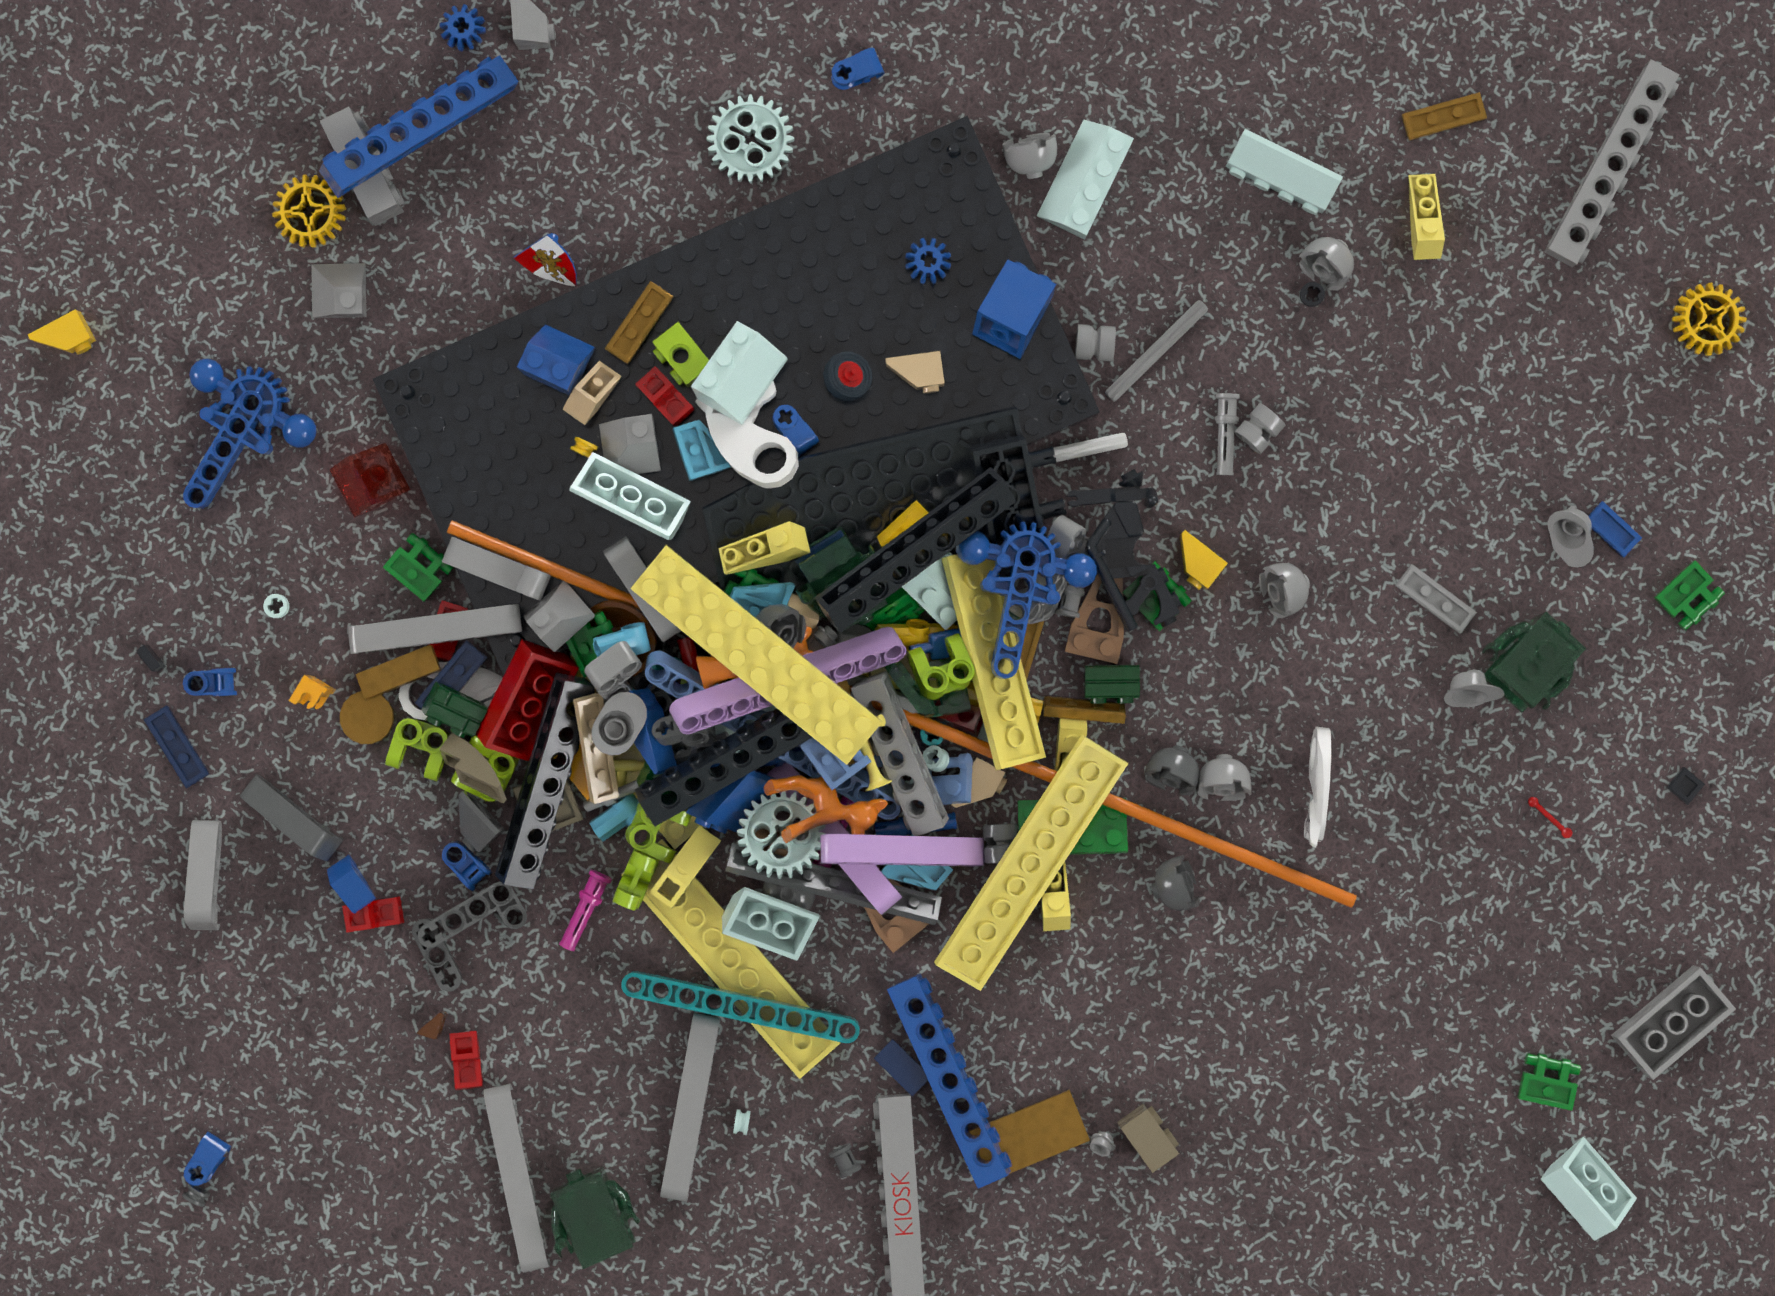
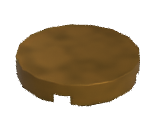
(366, 719)

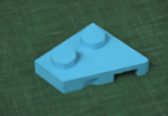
(698, 450)
(757, 597)
(922, 876)

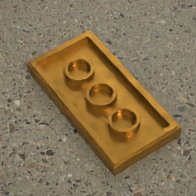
(1038, 1131)

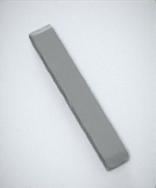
(435, 629)
(690, 1107)
(515, 1178)

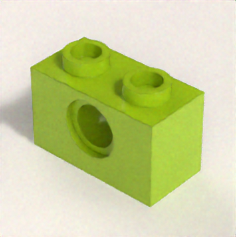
(678, 339)

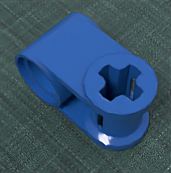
(860, 69)
(797, 431)
(214, 682)
(466, 866)
(207, 1156)

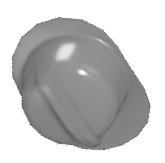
(1571, 536)
(1471, 690)
(619, 723)

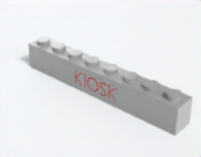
(899, 1195)

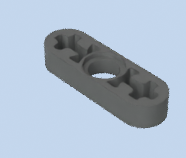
(453, 969)

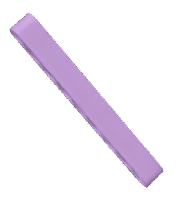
(737, 698)

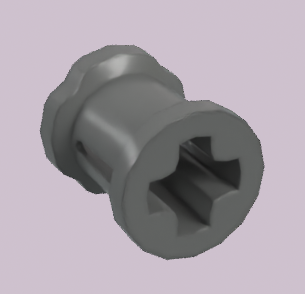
(845, 1160)

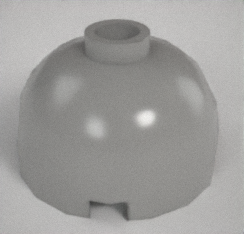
(1031, 154)
(1329, 261)
(1286, 588)
(1224, 778)

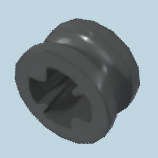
(196, 1195)

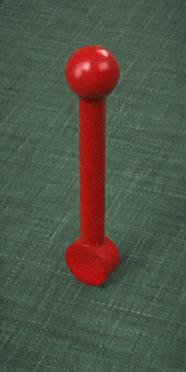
(1566, 832)

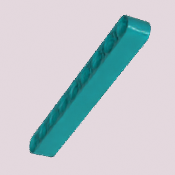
(727, 1008)

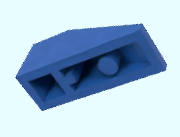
(656, 755)

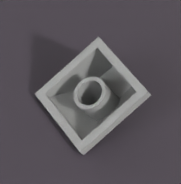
(530, 26)
(338, 290)
(631, 443)
(558, 616)

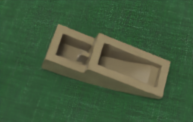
(471, 767)

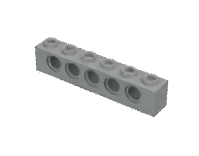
(917, 820)

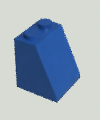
(1013, 308)
(555, 359)
(728, 805)

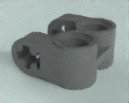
(690, 743)

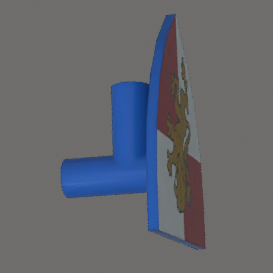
(549, 260)

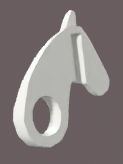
(744, 443)

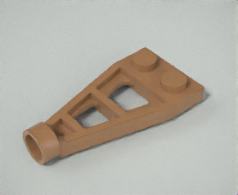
(1093, 643)
(896, 930)

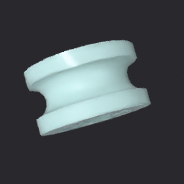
(269, 601)
(943, 757)
(741, 1122)

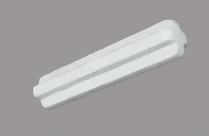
(1090, 447)

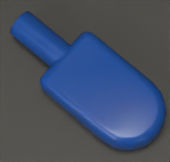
(936, 644)

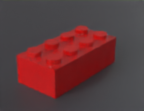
(521, 699)

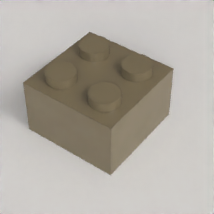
(1148, 1138)

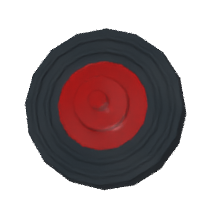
(847, 376)

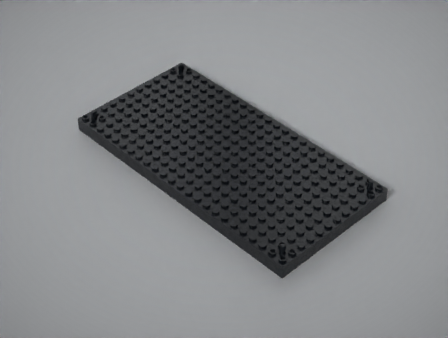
(803, 272)

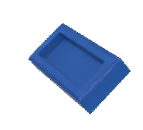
(1613, 529)

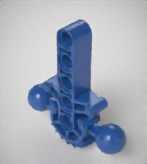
(207, 377)
(1078, 571)

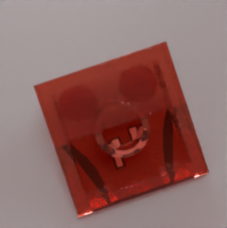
(369, 479)

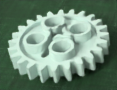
(763, 118)
(765, 818)

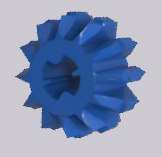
(472, 21)
(937, 257)

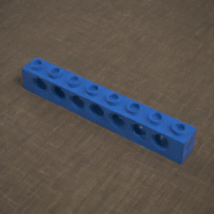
(343, 179)
(982, 1170)

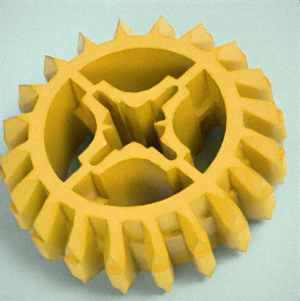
(310, 222)
(1689, 332)

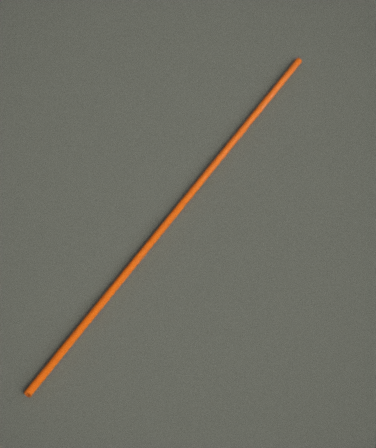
(945, 732)

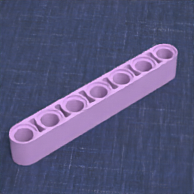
(901, 850)
(866, 877)

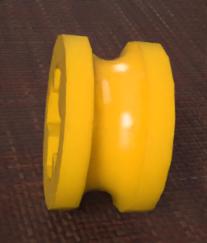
(583, 447)

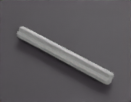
(1147, 359)

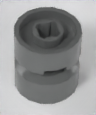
(998, 840)

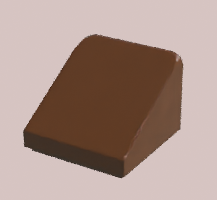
(434, 1027)

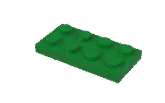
(1103, 835)

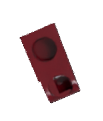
(967, 722)

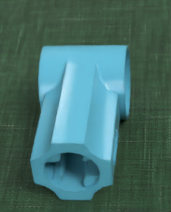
(634, 634)
(615, 817)

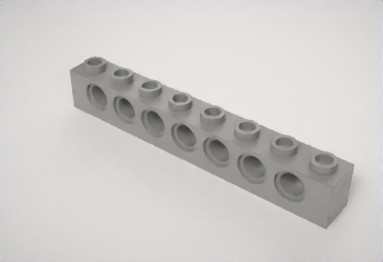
(1664, 83)

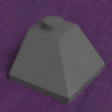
(477, 823)

